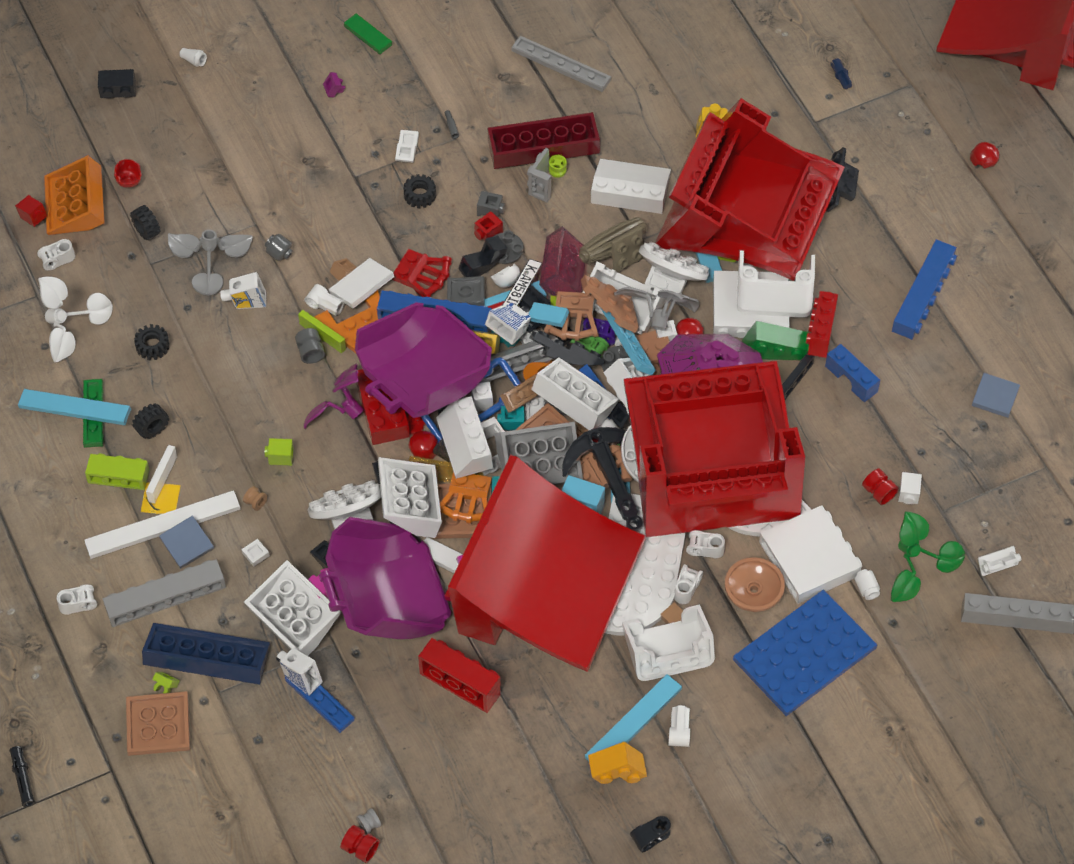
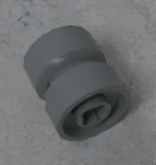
(309, 345)

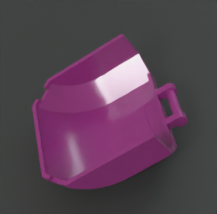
(421, 359)
(383, 581)

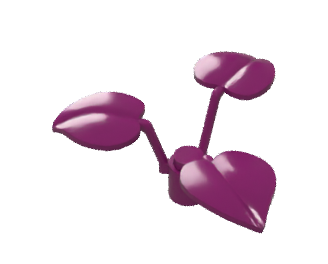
(349, 405)

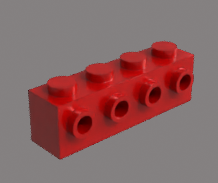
(822, 323)

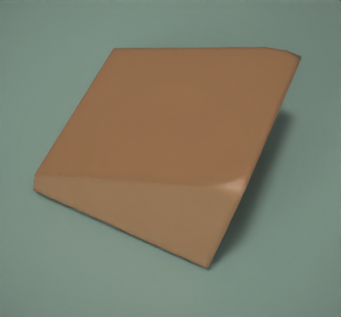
(342, 268)

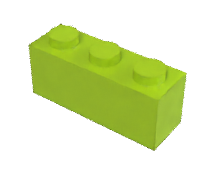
(117, 471)

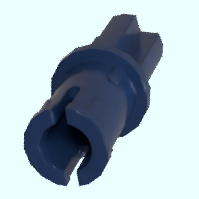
(841, 73)

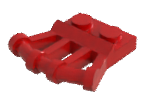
(412, 267)

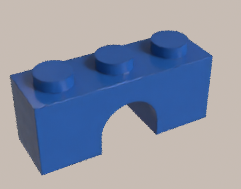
(863, 381)

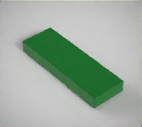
(368, 33)

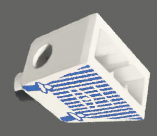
(509, 321)
(300, 670)

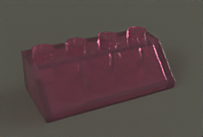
(561, 263)

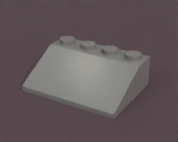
(540, 449)

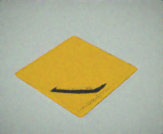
(165, 502)

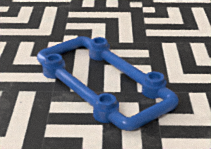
(490, 411)

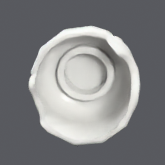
(506, 277)

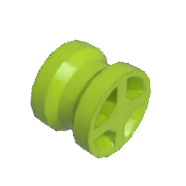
(559, 162)

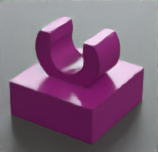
(333, 85)

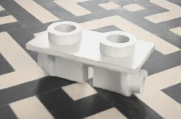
(998, 560)

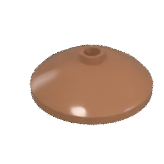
(757, 575)

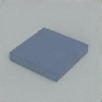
(996, 395)
(186, 542)

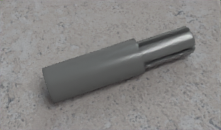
(451, 125)

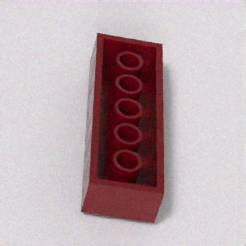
(523, 141)

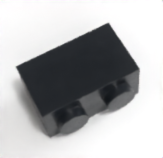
(117, 83)

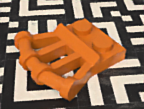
(468, 487)

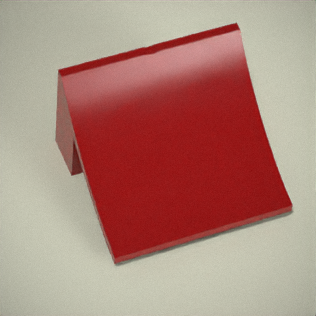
(1017, 32)
(748, 194)
(714, 449)
(542, 569)

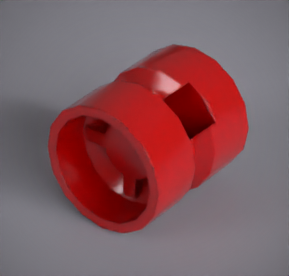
(879, 485)
(362, 845)

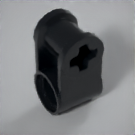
(649, 835)

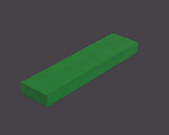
(93, 429)

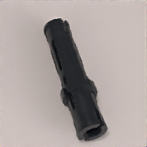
(20, 769)

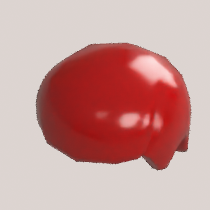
(984, 155)
(127, 173)
(689, 326)
(422, 444)

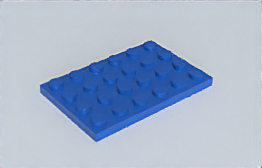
(804, 652)

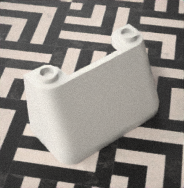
(641, 306)
(671, 646)

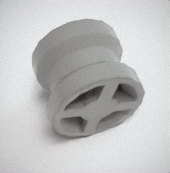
(368, 821)

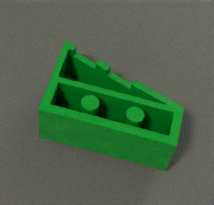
(776, 341)

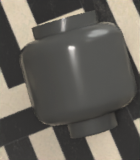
(278, 247)

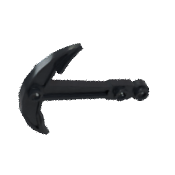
(605, 436)

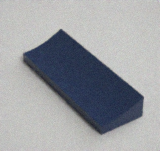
(205, 653)

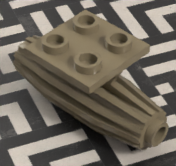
(618, 241)

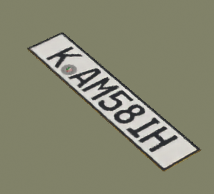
(523, 282)

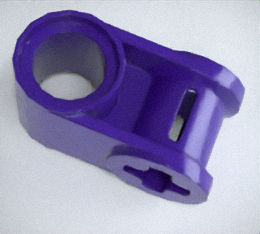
(603, 330)

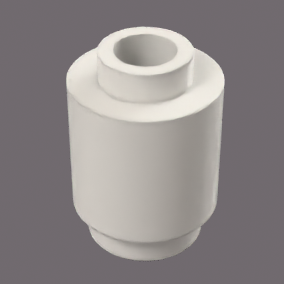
(867, 584)

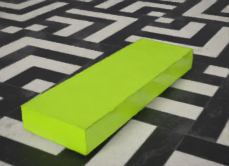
(325, 333)

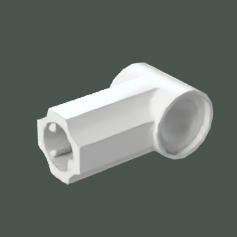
(320, 298)
(679, 731)

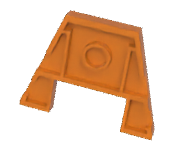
(349, 327)

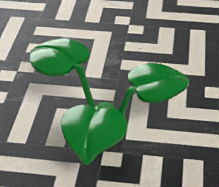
(912, 530)

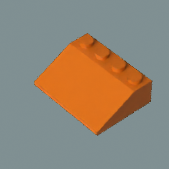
(74, 197)

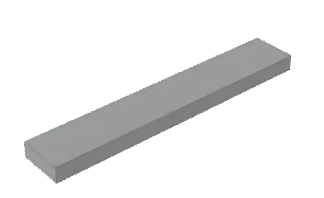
(561, 63)

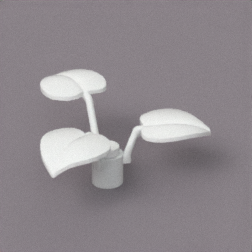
(52, 293)

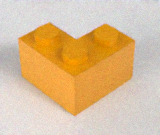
(617, 762)

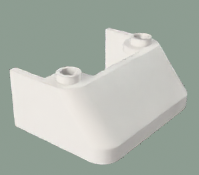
(775, 296)

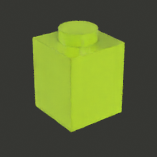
(279, 451)

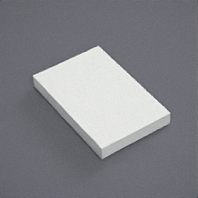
(361, 283)

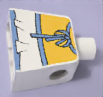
(245, 292)

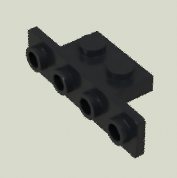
(847, 183)

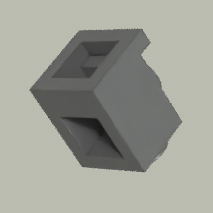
(490, 202)

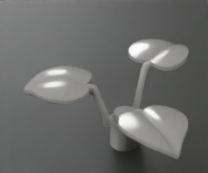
(185, 244)
(660, 316)

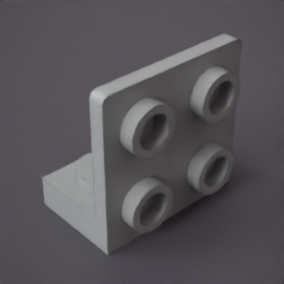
(538, 178)

